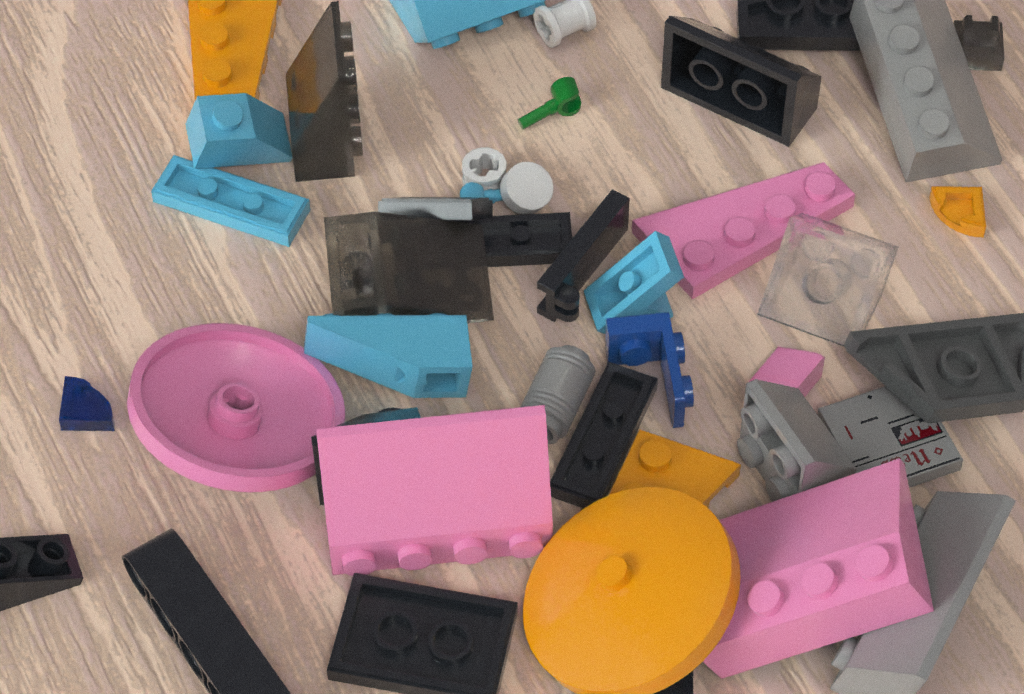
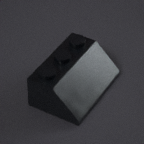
(737, 79)

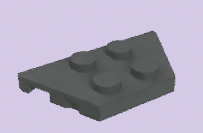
(949, 365)

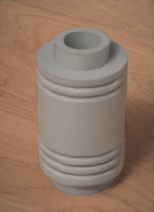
(561, 388)

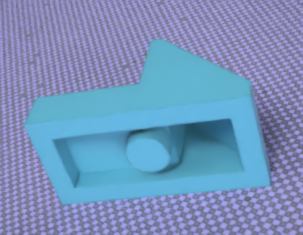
(636, 282)

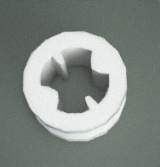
(482, 159)

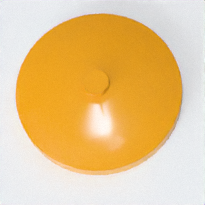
(631, 593)

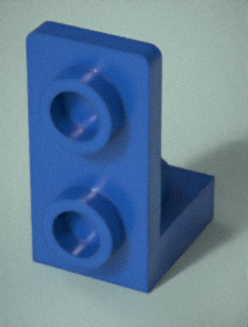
(649, 339)

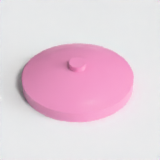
(232, 406)

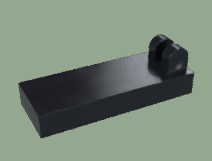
(582, 257)

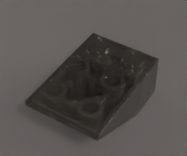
(324, 102)
(407, 266)

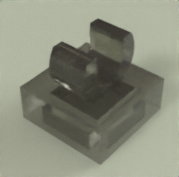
(981, 43)

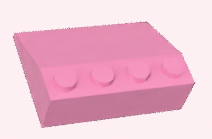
(436, 490)
(823, 569)

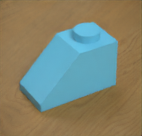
(236, 132)

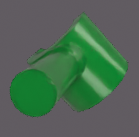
(564, 101)

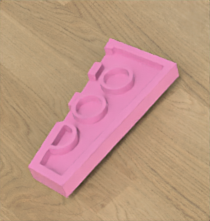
(744, 225)

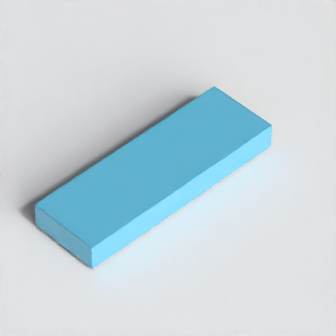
(231, 201)

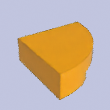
(960, 208)

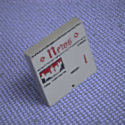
(883, 428)

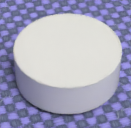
(526, 188)

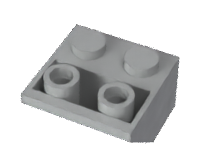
(788, 441)

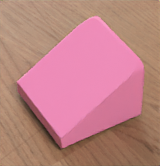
(792, 369)

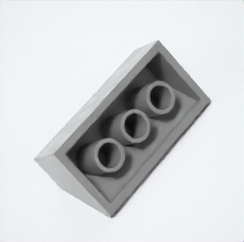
(924, 87)
(955, 543)

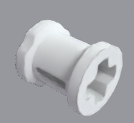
(563, 20)

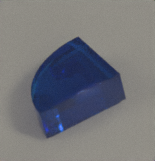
(84, 408)

